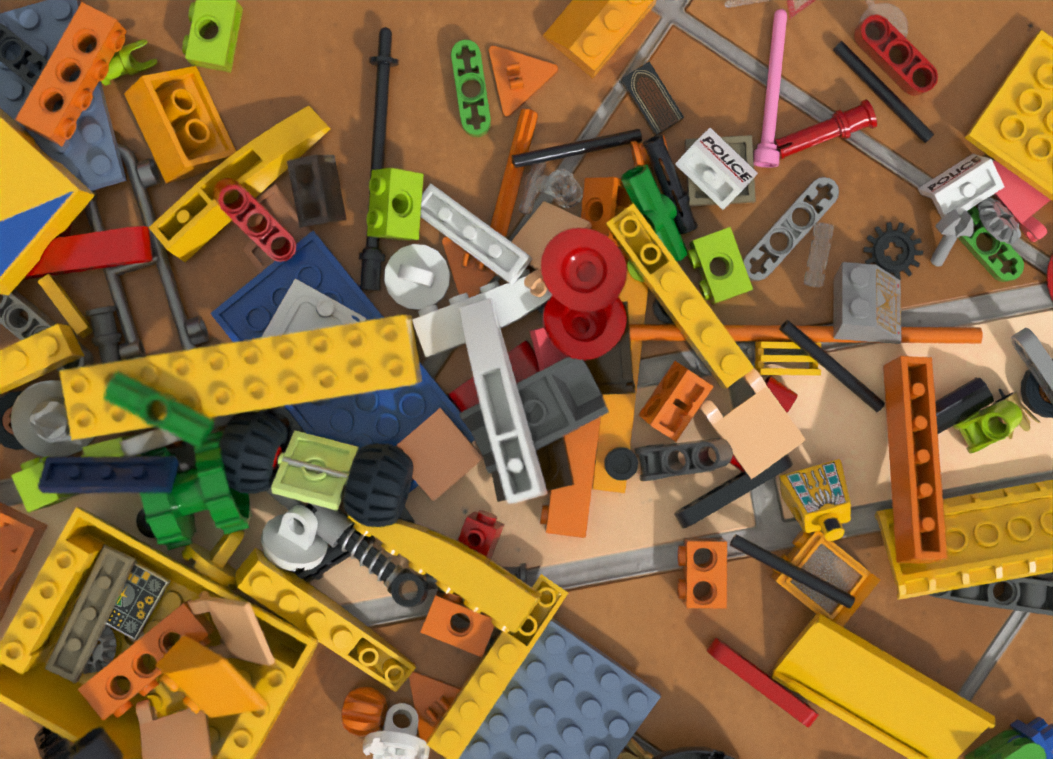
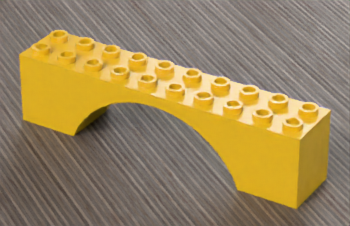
(251, 374)

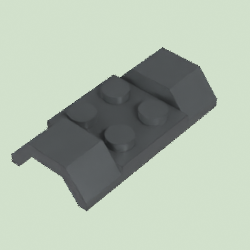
(553, 403)

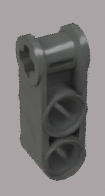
(662, 460)

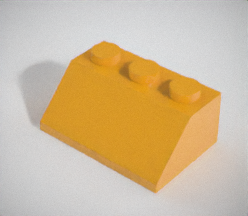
(594, 30)
(179, 123)

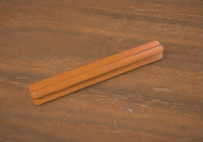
(513, 176)

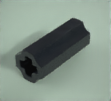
(962, 403)

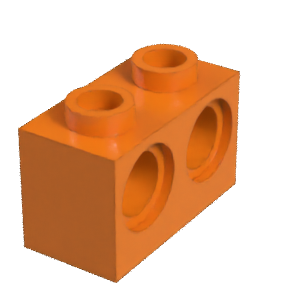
(675, 401)
(712, 571)

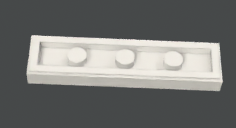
(473, 235)

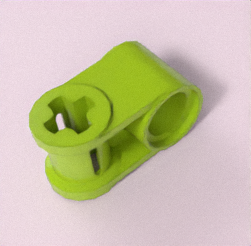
(984, 427)

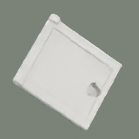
(299, 312)

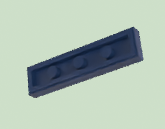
(108, 474)

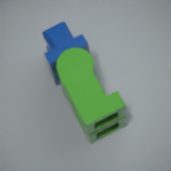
(1023, 742)

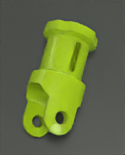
(124, 62)

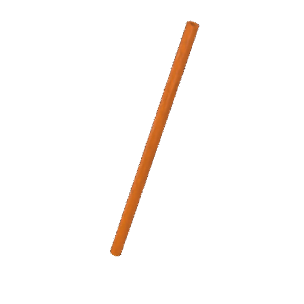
(771, 333)

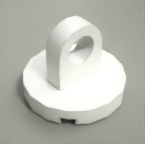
(417, 276)
(292, 540)
(395, 741)

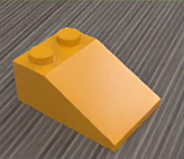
(206, 681)

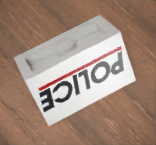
(716, 168)
(963, 185)

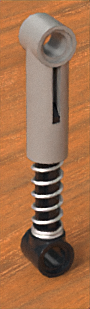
(337, 529)

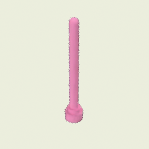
(766, 152)

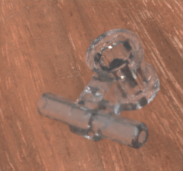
(552, 184)

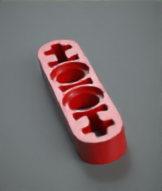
(762, 682)

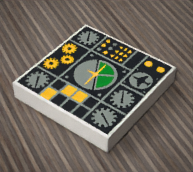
(137, 600)

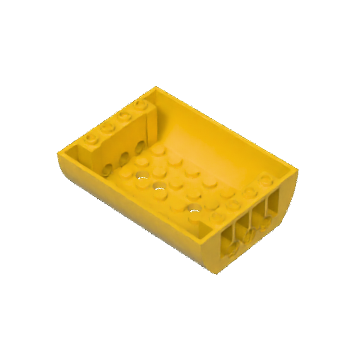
(60, 705)

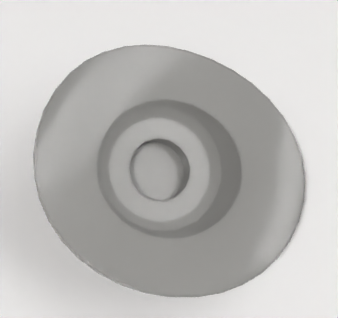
(42, 421)

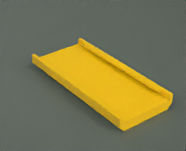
(987, 541)
(879, 693)

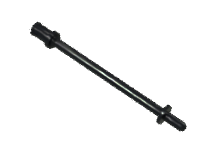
(372, 254)

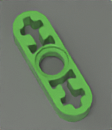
(458, 66)
(995, 264)

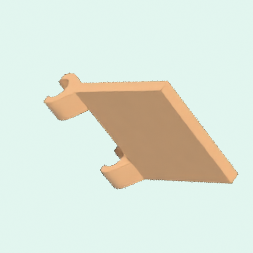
(537, 233)
(755, 429)
(237, 627)
(173, 736)

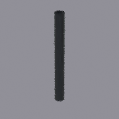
(882, 91)
(576, 148)
(832, 366)
(792, 571)

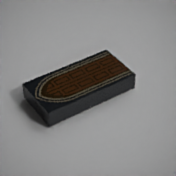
(652, 98)

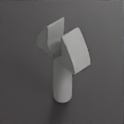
(951, 228)

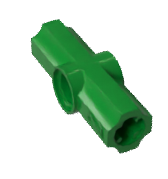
(655, 208)
(139, 400)

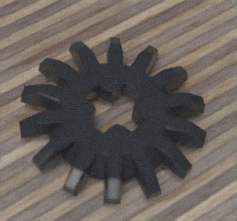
(901, 240)

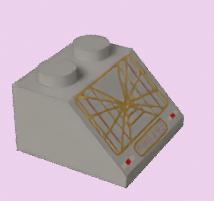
(866, 304)

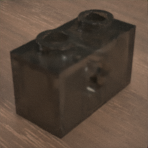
(316, 190)

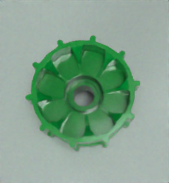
(192, 492)

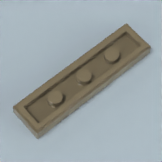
(91, 613)

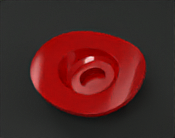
(583, 269)
(584, 333)

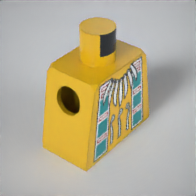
(818, 498)

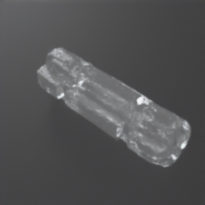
(818, 255)

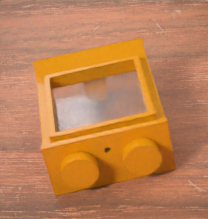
(832, 565)

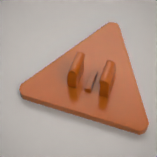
(518, 77)
(466, 270)
(430, 701)

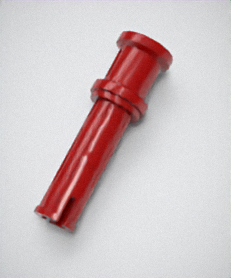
(840, 125)

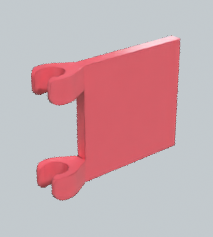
(1022, 202)

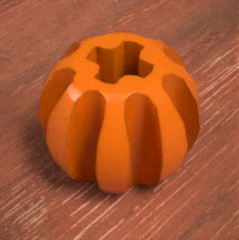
(364, 711)

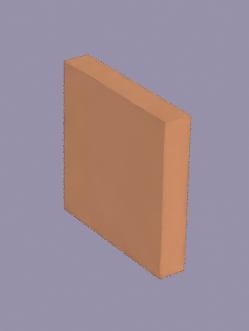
(439, 454)

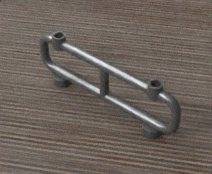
(190, 331)

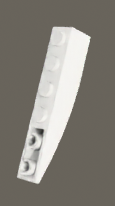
(443, 328)
(501, 404)

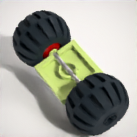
(316, 468)

